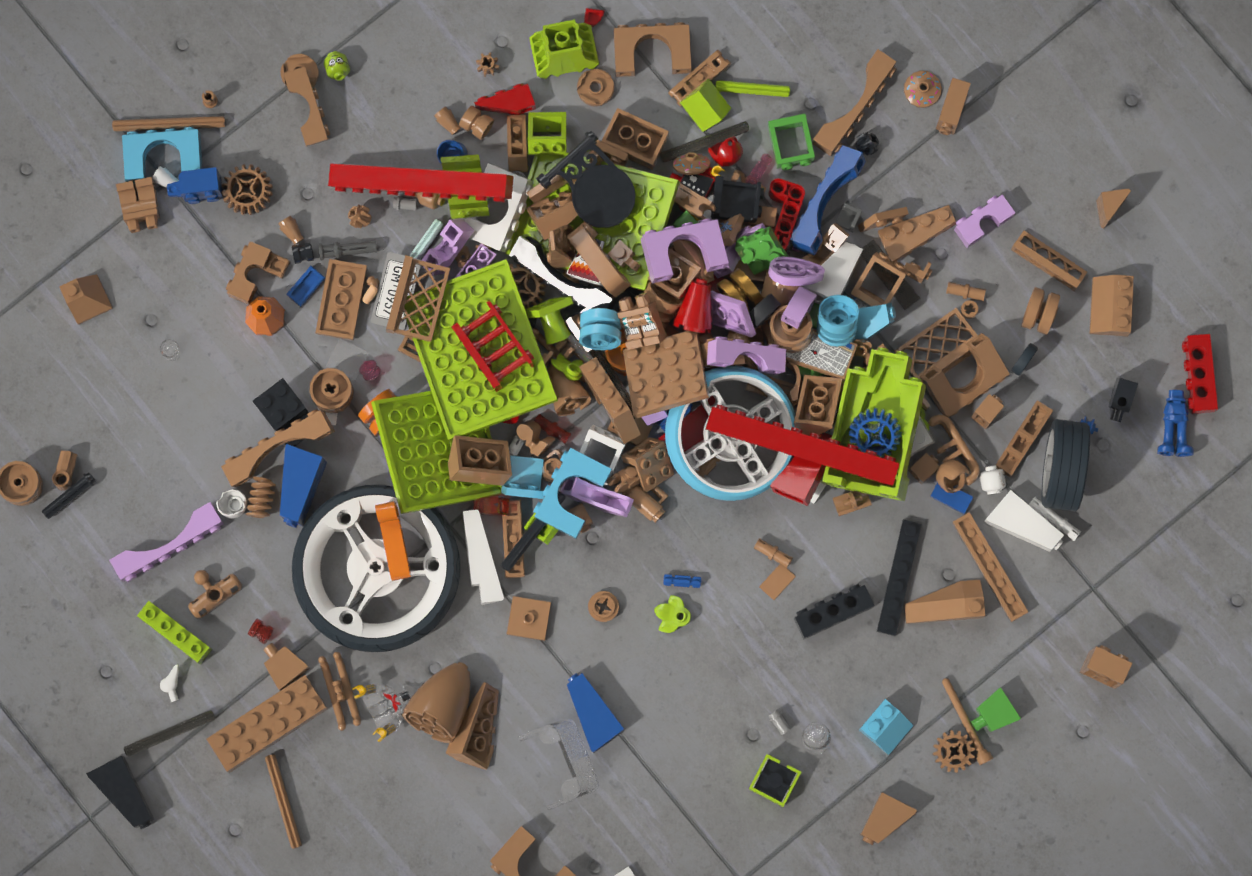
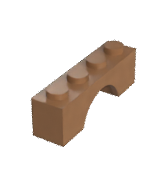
(299, 82)

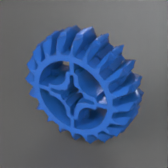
(884, 420)

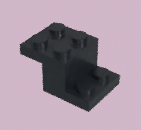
(281, 407)

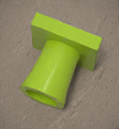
(551, 318)

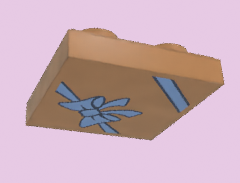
(730, 229)

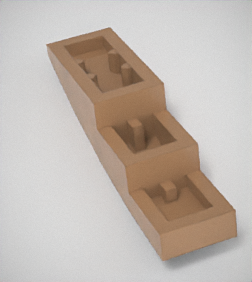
(1024, 438)

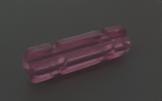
(759, 169)

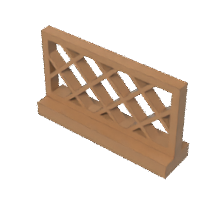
(401, 296)
(953, 357)

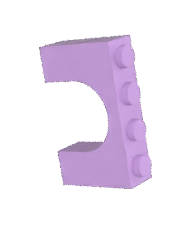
(704, 234)

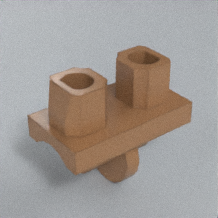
(851, 502)

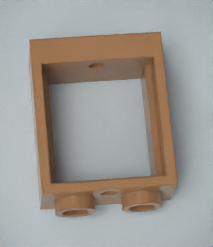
(952, 106)
(867, 296)

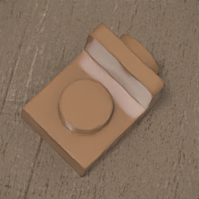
(916, 273)
(580, 512)

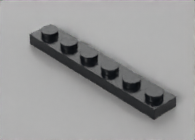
(899, 577)

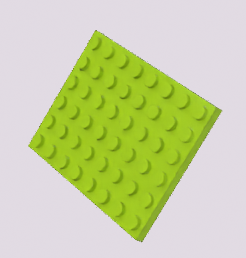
(650, 212)
(456, 382)

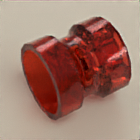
(261, 631)

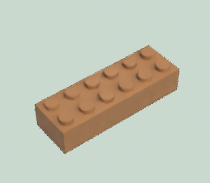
(267, 724)

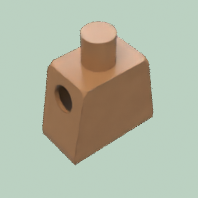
(283, 666)

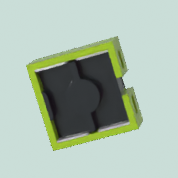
(774, 780)

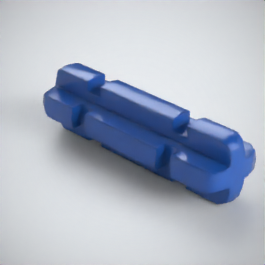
(682, 581)

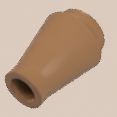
(447, 120)
(291, 229)

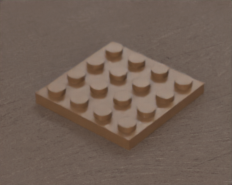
(666, 374)

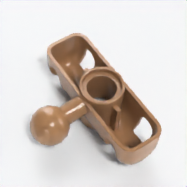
(202, 578)

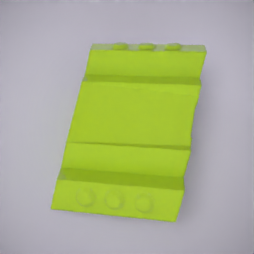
(563, 49)
(470, 207)

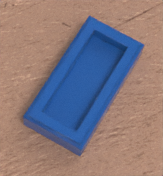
(305, 286)
(958, 500)

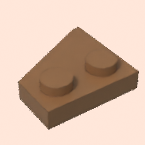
(883, 218)

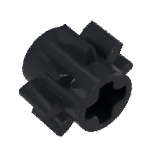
(867, 143)

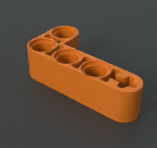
(393, 540)

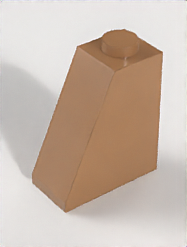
(885, 818)

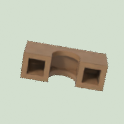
(253, 257)

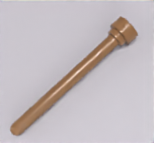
(982, 754)

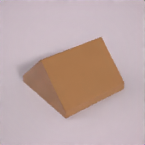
(1109, 203)
(683, 274)

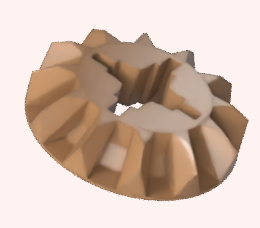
(600, 597)

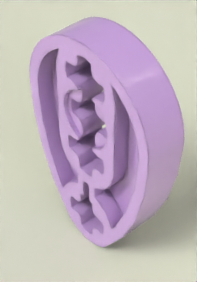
(795, 271)

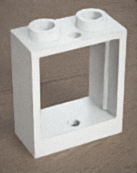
(606, 438)

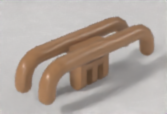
(340, 691)

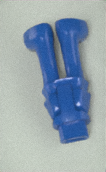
(1175, 413)

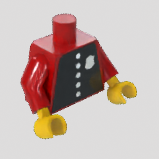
(699, 183)

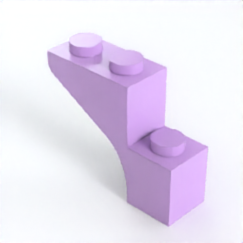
(597, 497)

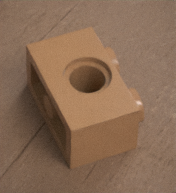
(988, 411)

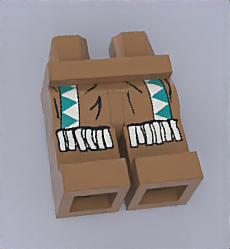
(640, 322)

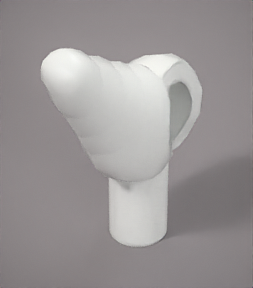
(170, 683)

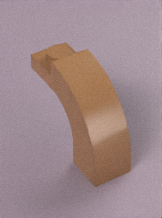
(831, 242)

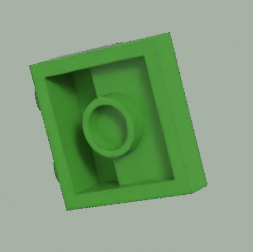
(759, 249)

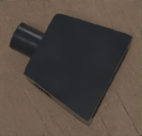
(1126, 390)

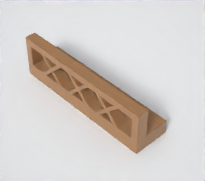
(1046, 264)

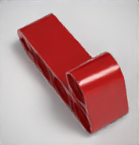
(789, 203)

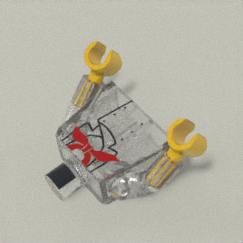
(384, 706)

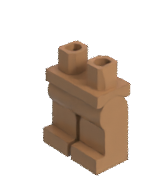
(139, 210)

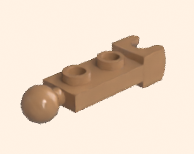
(693, 202)

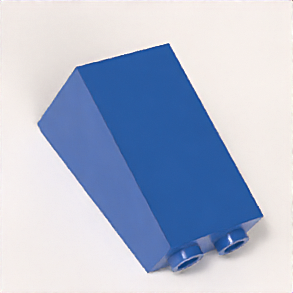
(299, 484)

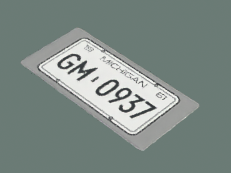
(388, 287)

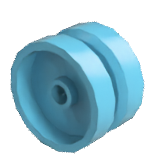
(600, 329)

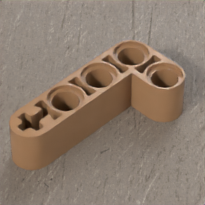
(598, 261)

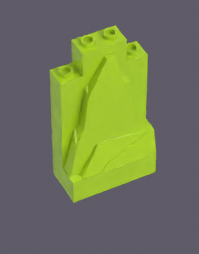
(880, 387)

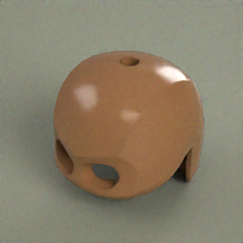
(951, 474)

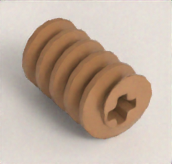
(260, 498)

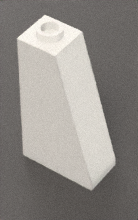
(837, 272)
(1023, 522)

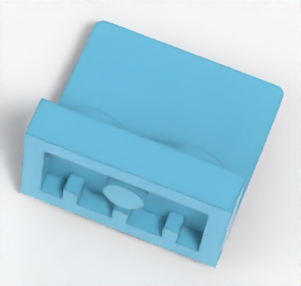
(525, 478)

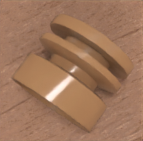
(666, 303)

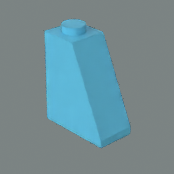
(874, 319)

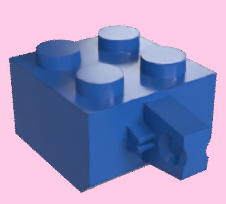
(197, 186)

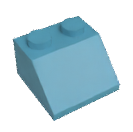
(886, 727)

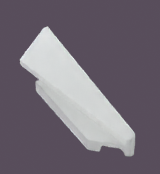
(480, 560)

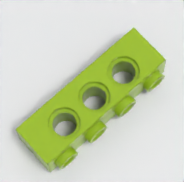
(174, 632)

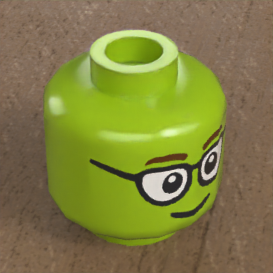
(336, 65)

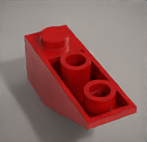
(514, 101)

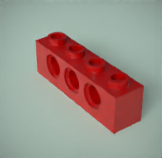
(1202, 344)

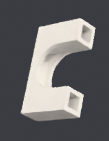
(500, 234)

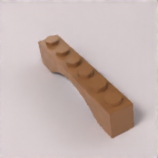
(832, 133)
(243, 467)

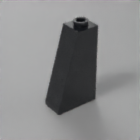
(122, 790)

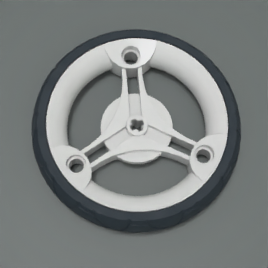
(328, 617)

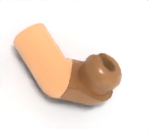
(372, 291)

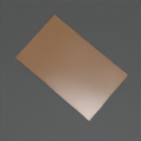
(777, 581)

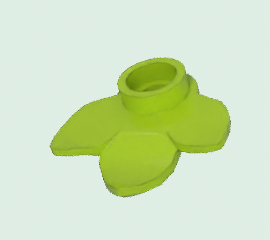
(571, 370)
(669, 614)

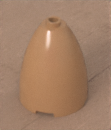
(440, 703)

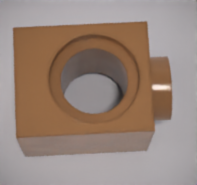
(924, 468)

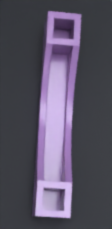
(202, 522)

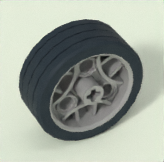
(1065, 465)

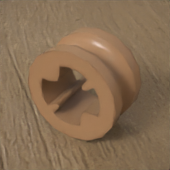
(972, 314)

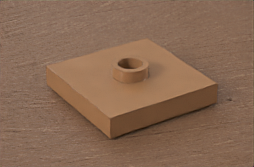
(528, 618)

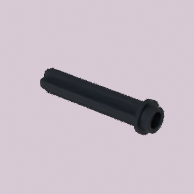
(68, 495)

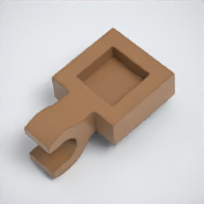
(623, 255)

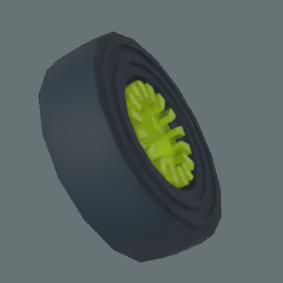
(1024, 359)

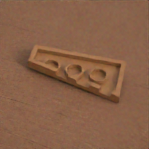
(915, 232)

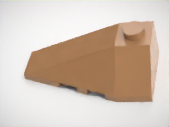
(560, 248)
(474, 737)

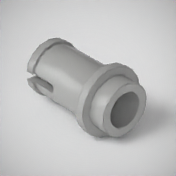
(404, 203)
(779, 722)

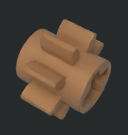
(487, 70)
(359, 216)

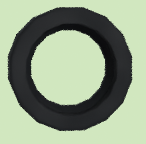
(764, 310)

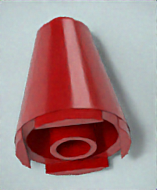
(696, 308)

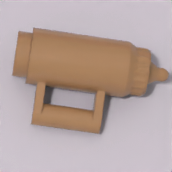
(645, 503)

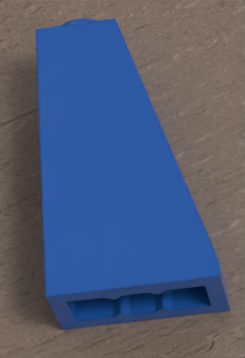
(594, 715)

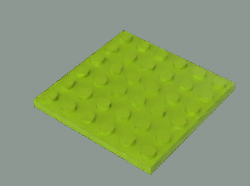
(420, 453)

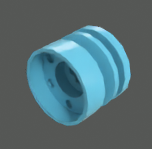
(837, 320)

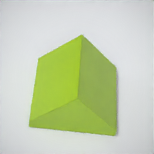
(705, 105)

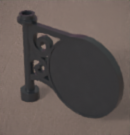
(602, 193)

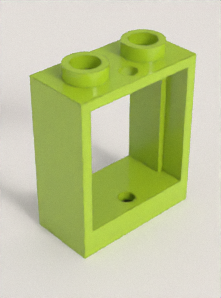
(547, 123)

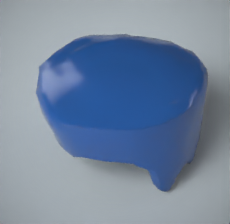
(451, 148)

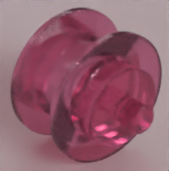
(369, 370)

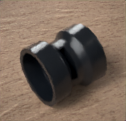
(302, 252)

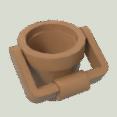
(550, 465)

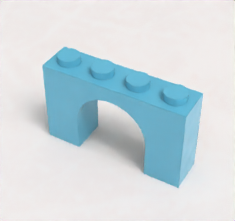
(138, 145)
(574, 465)

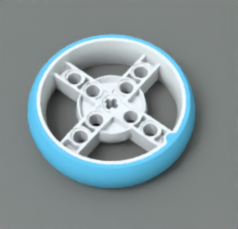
(759, 477)

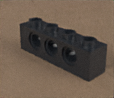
(808, 628)

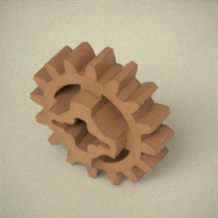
(946, 746)

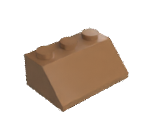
(1111, 305)
(817, 404)
(479, 460)

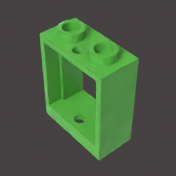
(788, 123)

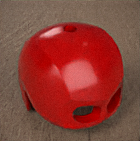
(726, 155)

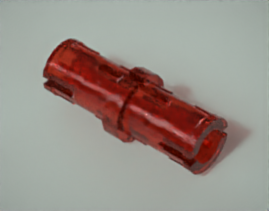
(553, 429)

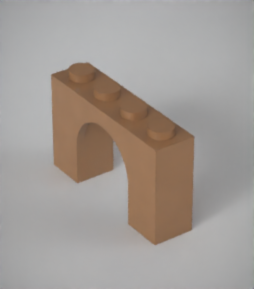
(674, 36)
(989, 372)
(608, 395)
(508, 857)

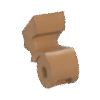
(530, 432)

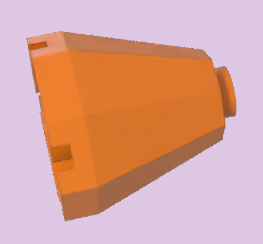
(265, 316)

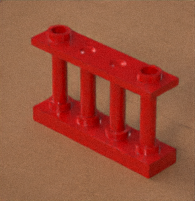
(485, 362)

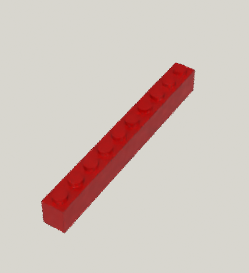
(421, 181)
(802, 446)

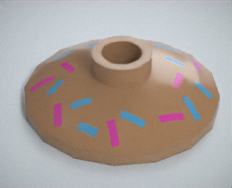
(920, 97)
(691, 163)

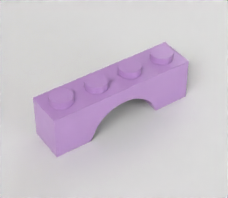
(768, 358)

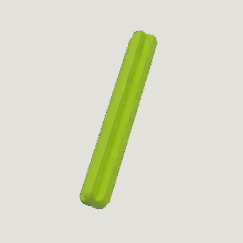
(753, 88)

